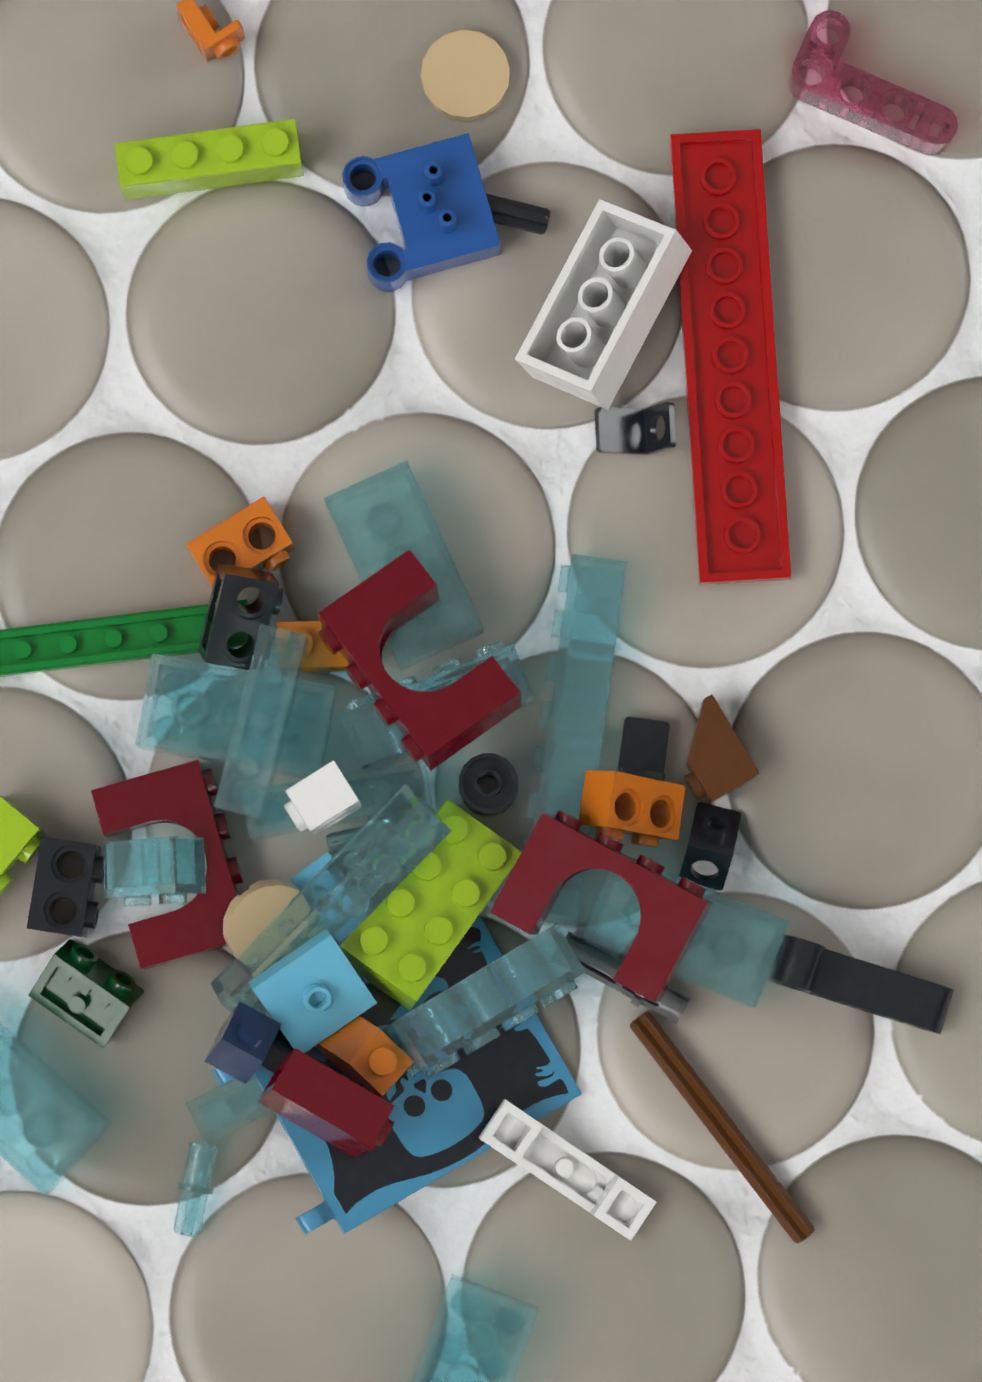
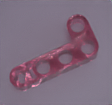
(875, 92)

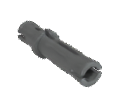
(604, 968)

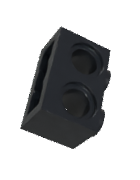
(228, 617)
(52, 886)

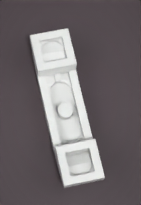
(567, 1169)

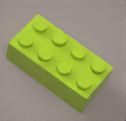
(431, 909)

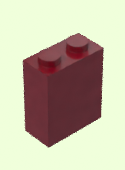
(327, 1104)

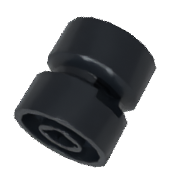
(488, 784)

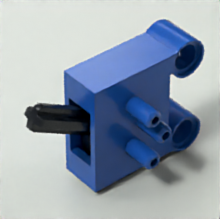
(438, 208)

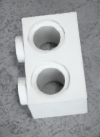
(321, 800)

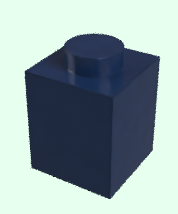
(243, 1042)

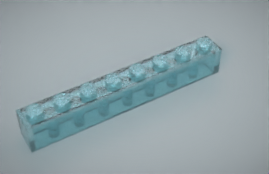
(578, 700)

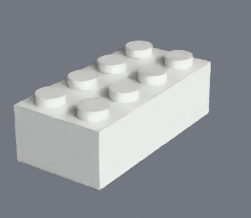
(603, 304)

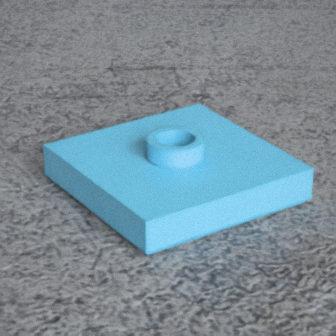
(312, 992)

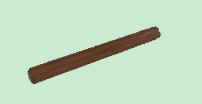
(722, 1127)

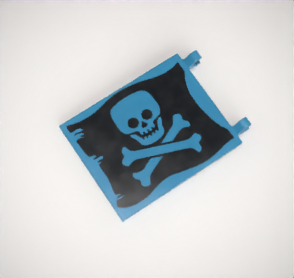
(432, 1117)

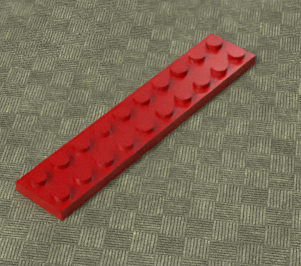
(730, 358)

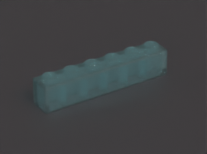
(341, 892)

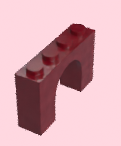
(432, 721)
(181, 798)
(668, 909)

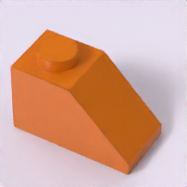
(366, 1055)

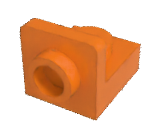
(201, 26)

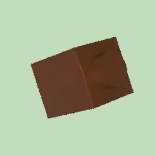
(716, 755)

